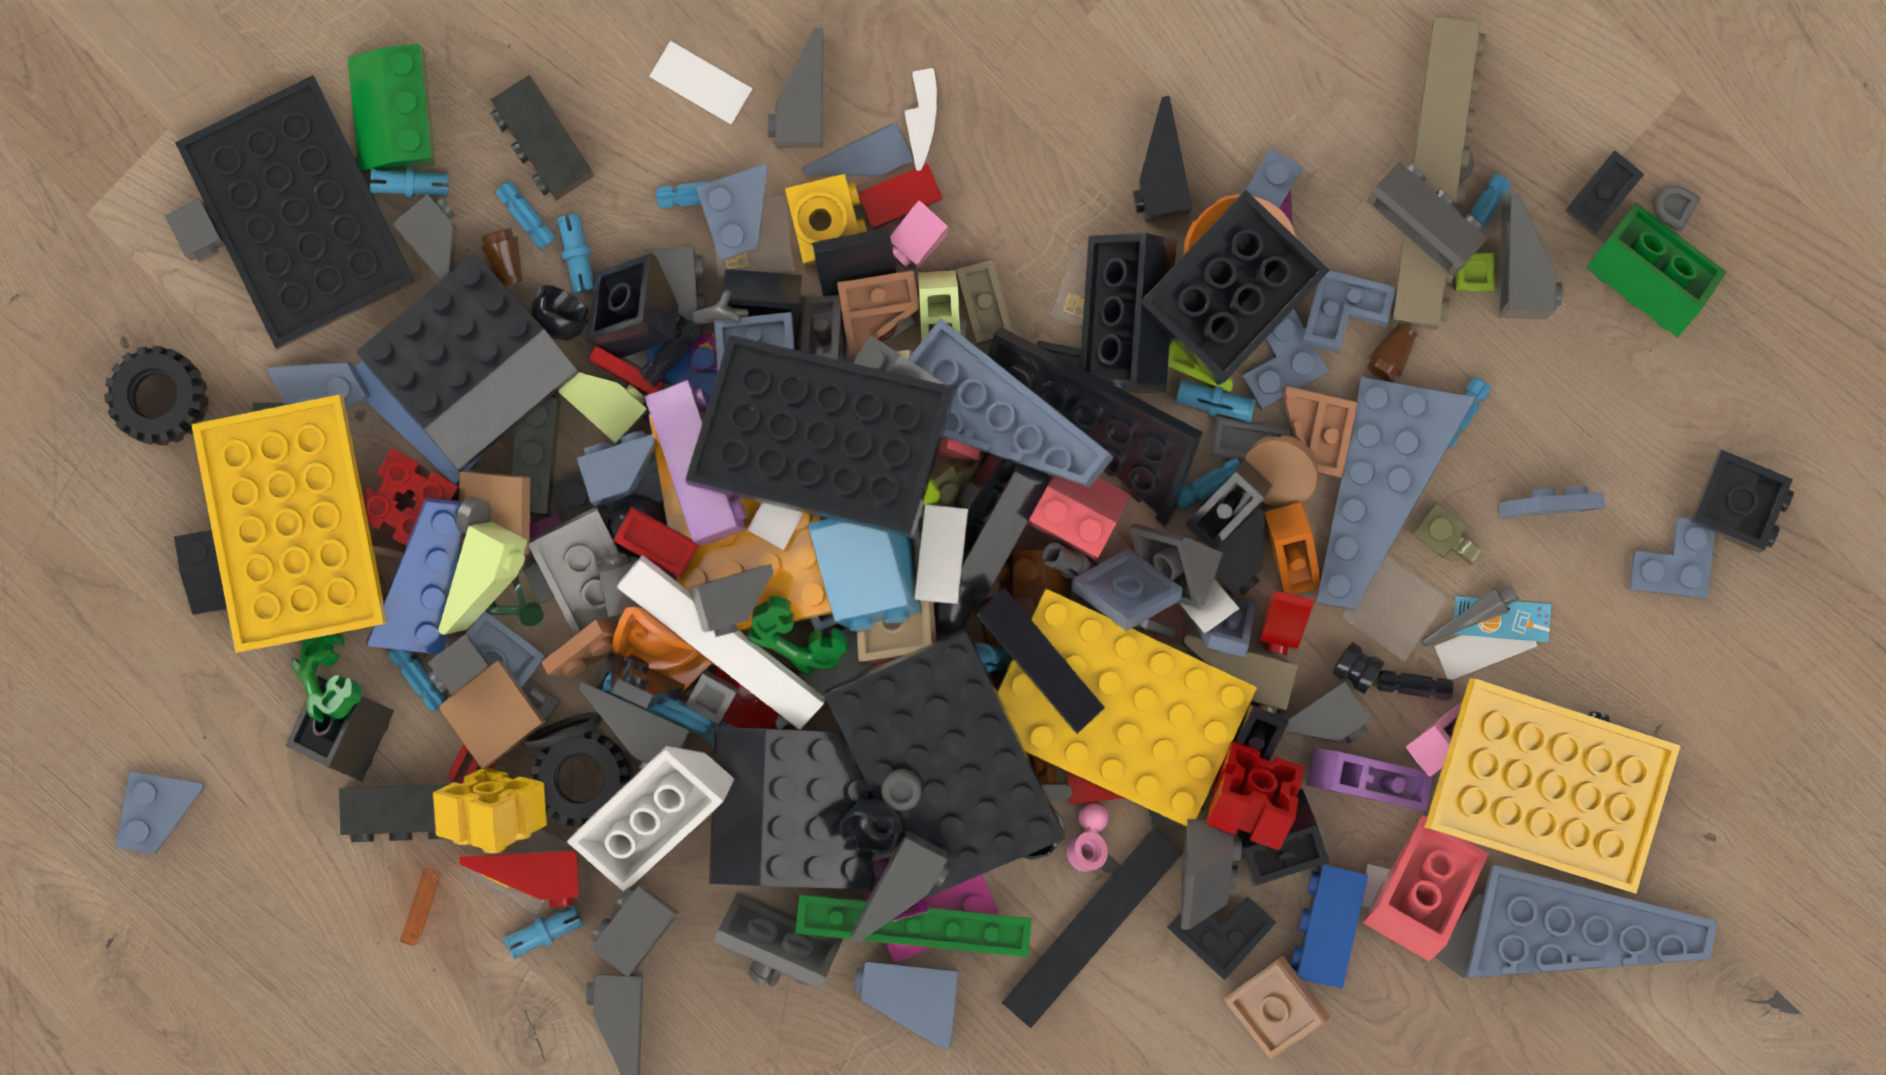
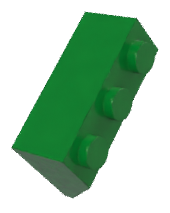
(391, 108)
(1656, 270)

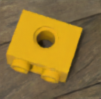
(827, 196)

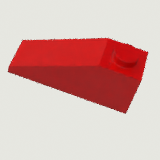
(1284, 622)
(537, 874)

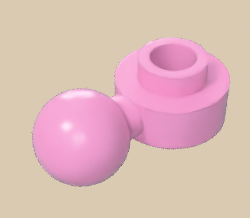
(1093, 819)

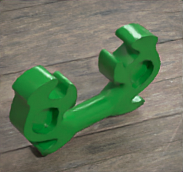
(776, 617)
(340, 692)

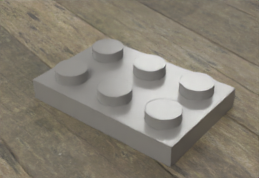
(569, 564)

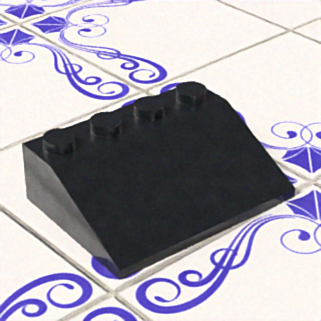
(1233, 288)

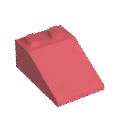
(1426, 890)

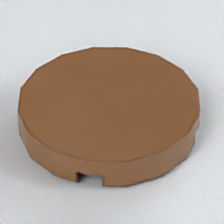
(1287, 466)

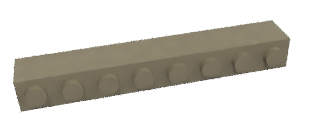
(1440, 157)

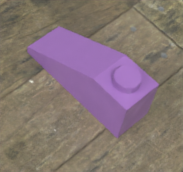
(1369, 779)

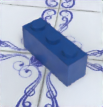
(1329, 925)

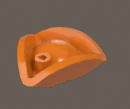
(651, 640)

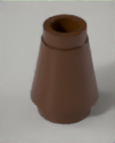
(503, 255)
(1392, 353)

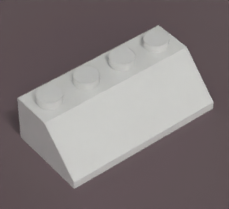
(651, 814)

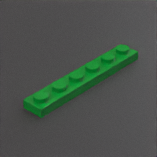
(930, 929)

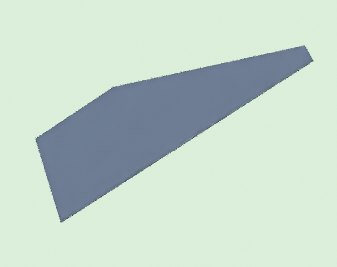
(866, 157)

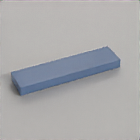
(396, 416)

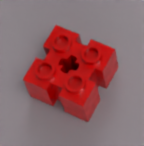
(400, 479)
(1255, 795)

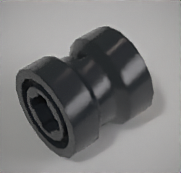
(1357, 667)

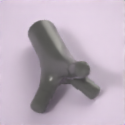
(720, 311)

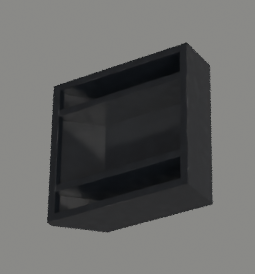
(467, 362)
(787, 811)

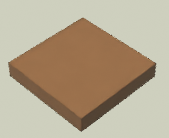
(507, 497)
(491, 714)
(1276, 1008)

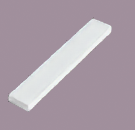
(731, 652)

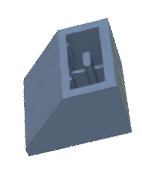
(616, 470)

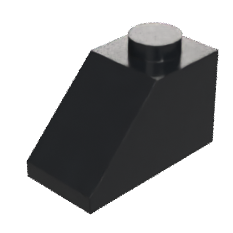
(1242, 556)
(200, 572)
(1261, 731)

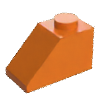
(1293, 549)

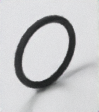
(589, 720)

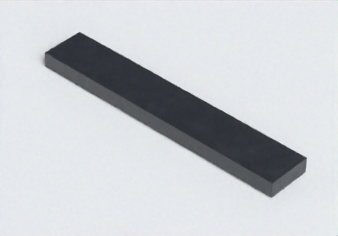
(1092, 927)

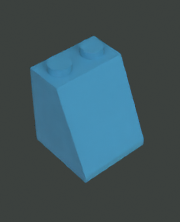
(865, 573)

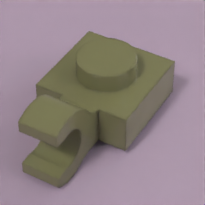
(952, 478)
(1443, 532)

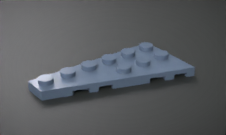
(1003, 415)
(1388, 464)
(1557, 926)

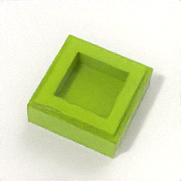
(1477, 274)

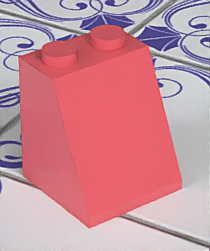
(1079, 515)

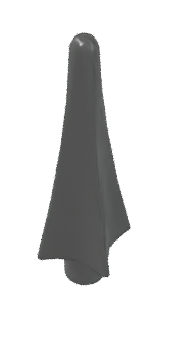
(1488, 607)

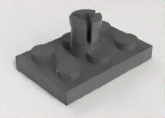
(771, 941)

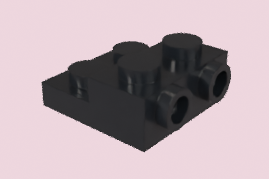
(1743, 501)

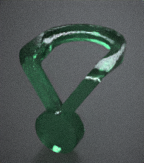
(529, 613)

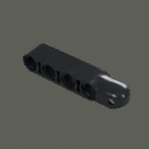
(991, 539)

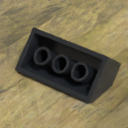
(1118, 334)

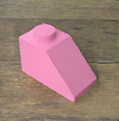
(917, 236)
(1433, 743)

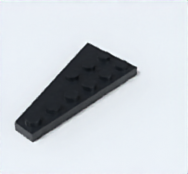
(1147, 444)

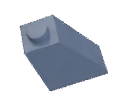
(911, 996)

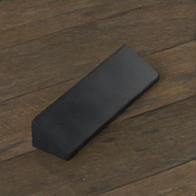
(1040, 660)

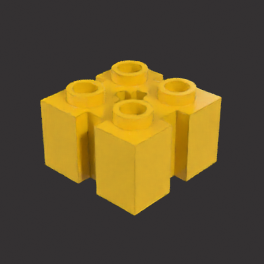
(490, 810)

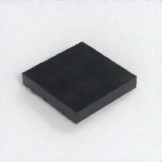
(853, 258)

